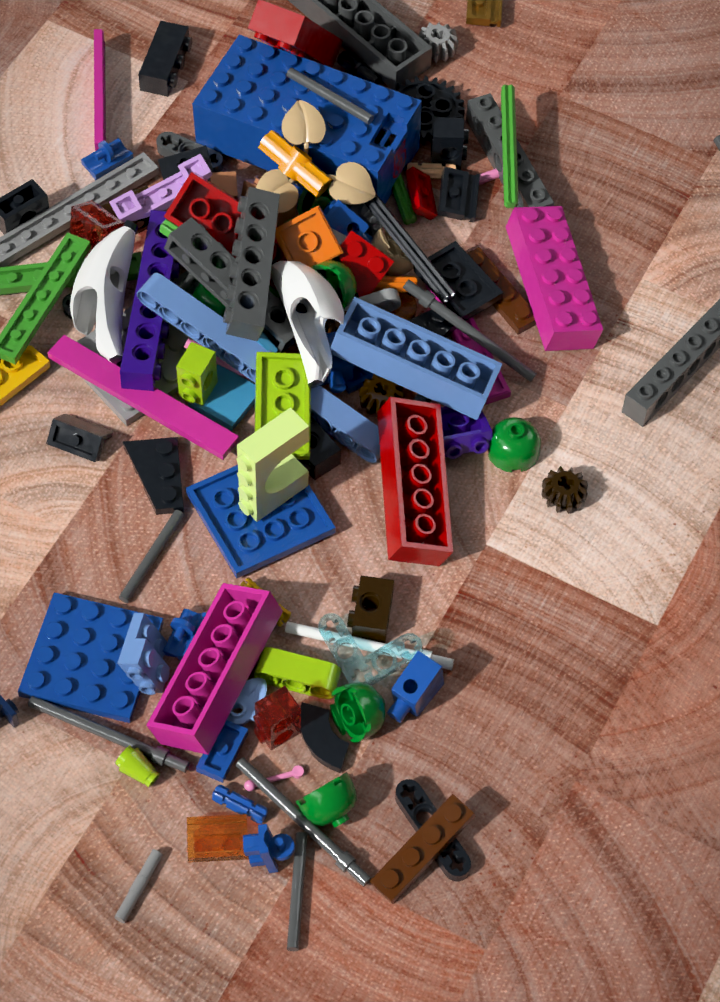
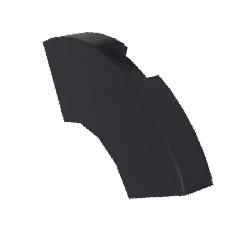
(320, 739)

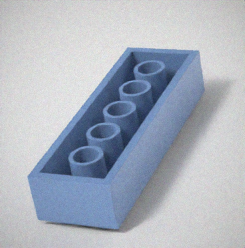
(415, 358)

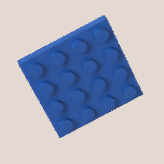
(255, 544)
(79, 657)

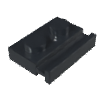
(458, 194)

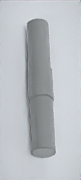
(138, 886)

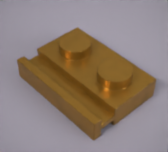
(484, 12)

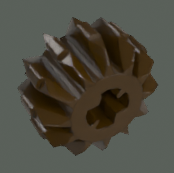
(377, 392)
(564, 489)

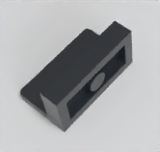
(78, 437)

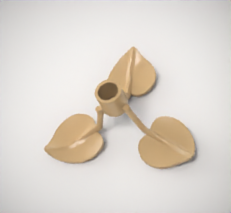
(306, 125)

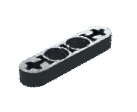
(406, 805)

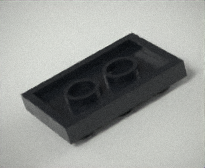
(472, 285)

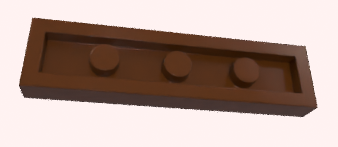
(513, 305)
(422, 848)

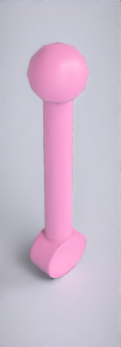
(297, 772)

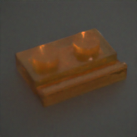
(216, 838)

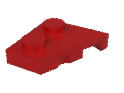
(365, 262)

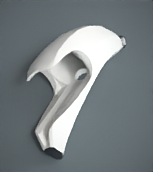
(304, 285)
(101, 291)

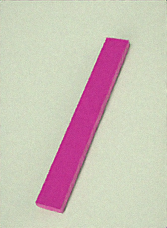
(151, 403)

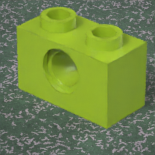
(197, 374)

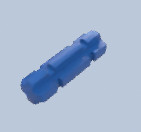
(239, 804)

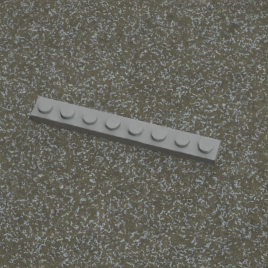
(58, 217)

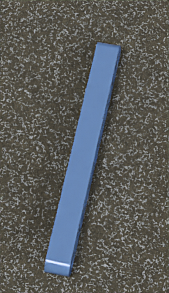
(208, 330)

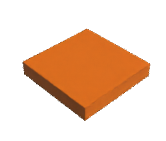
(308, 238)

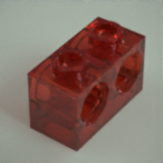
(92, 222)
(277, 718)

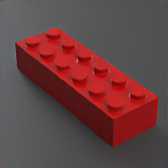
(294, 33)
(213, 210)
(414, 482)

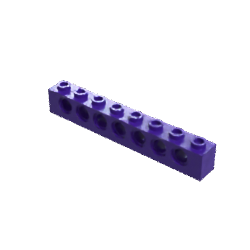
(147, 329)

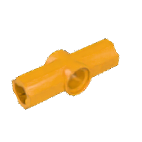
(295, 163)

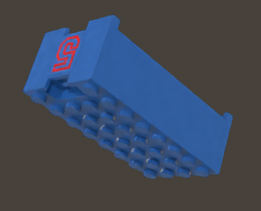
(253, 94)

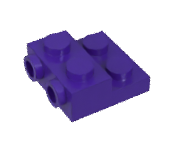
(464, 433)

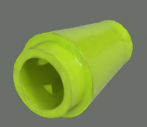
(137, 766)

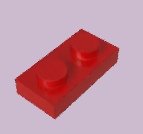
(421, 193)

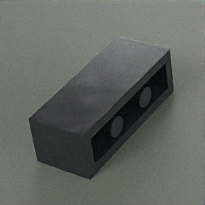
(165, 58)

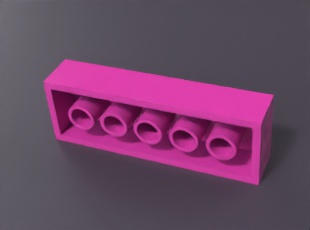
(553, 278)
(215, 668)

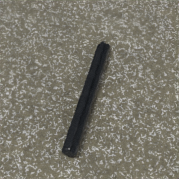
(411, 249)

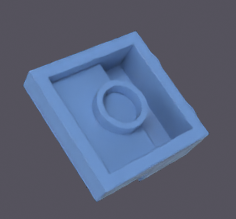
(143, 656)

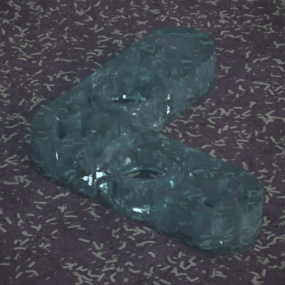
(357, 660)

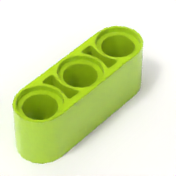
(298, 672)

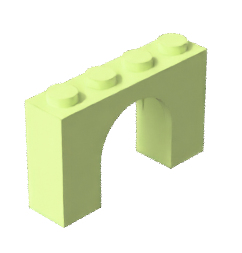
(266, 465)

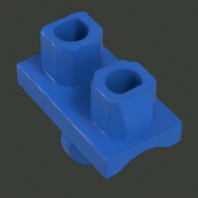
(106, 158)
(183, 632)
(264, 848)

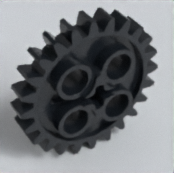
(436, 102)

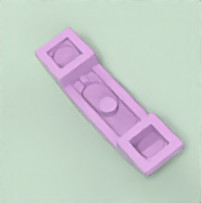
(160, 195)

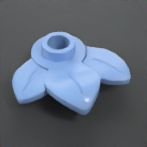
(253, 691)

